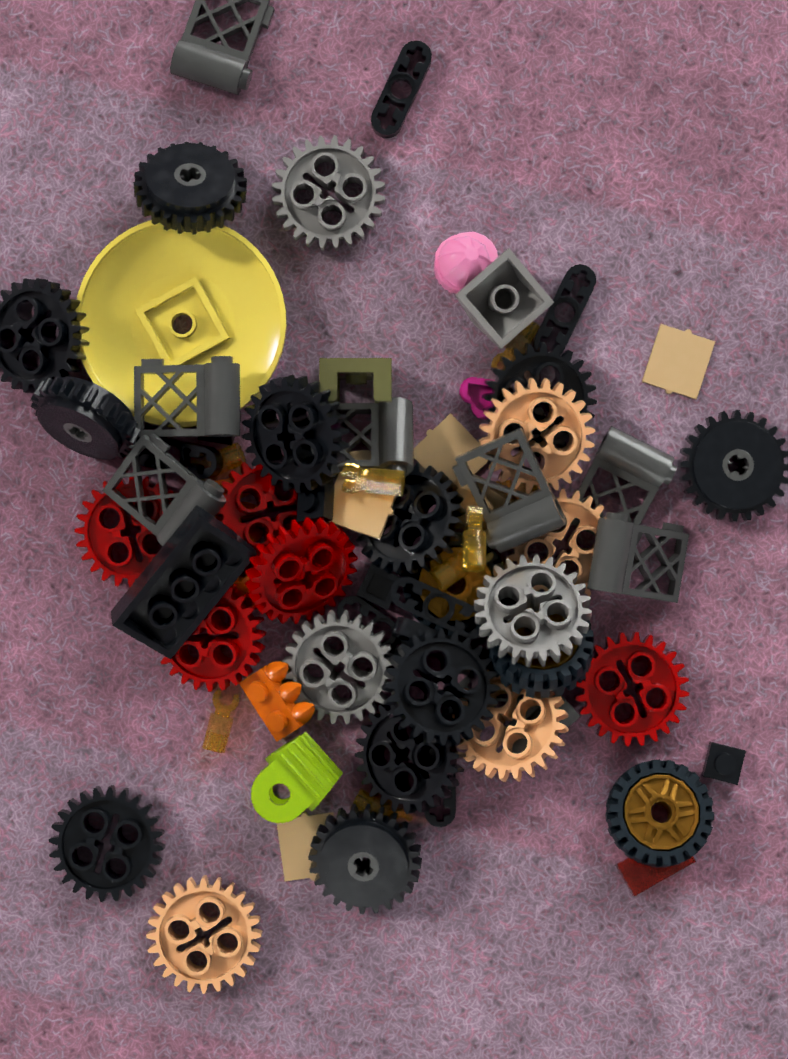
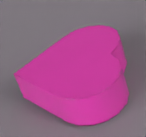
(471, 393)

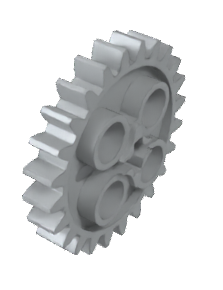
(309, 217)
(517, 584)
(358, 642)

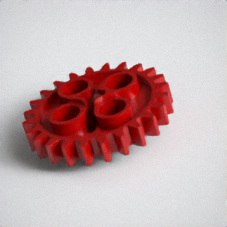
(263, 491)
(101, 539)
(301, 570)
(212, 665)
(659, 674)

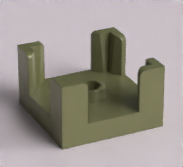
(356, 372)

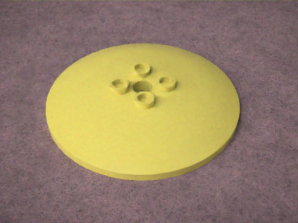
(153, 278)

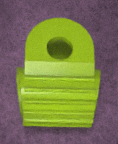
(305, 772)

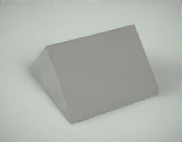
(503, 299)

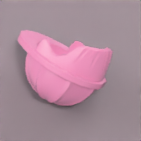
(462, 259)

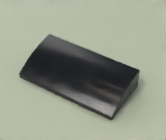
(182, 583)

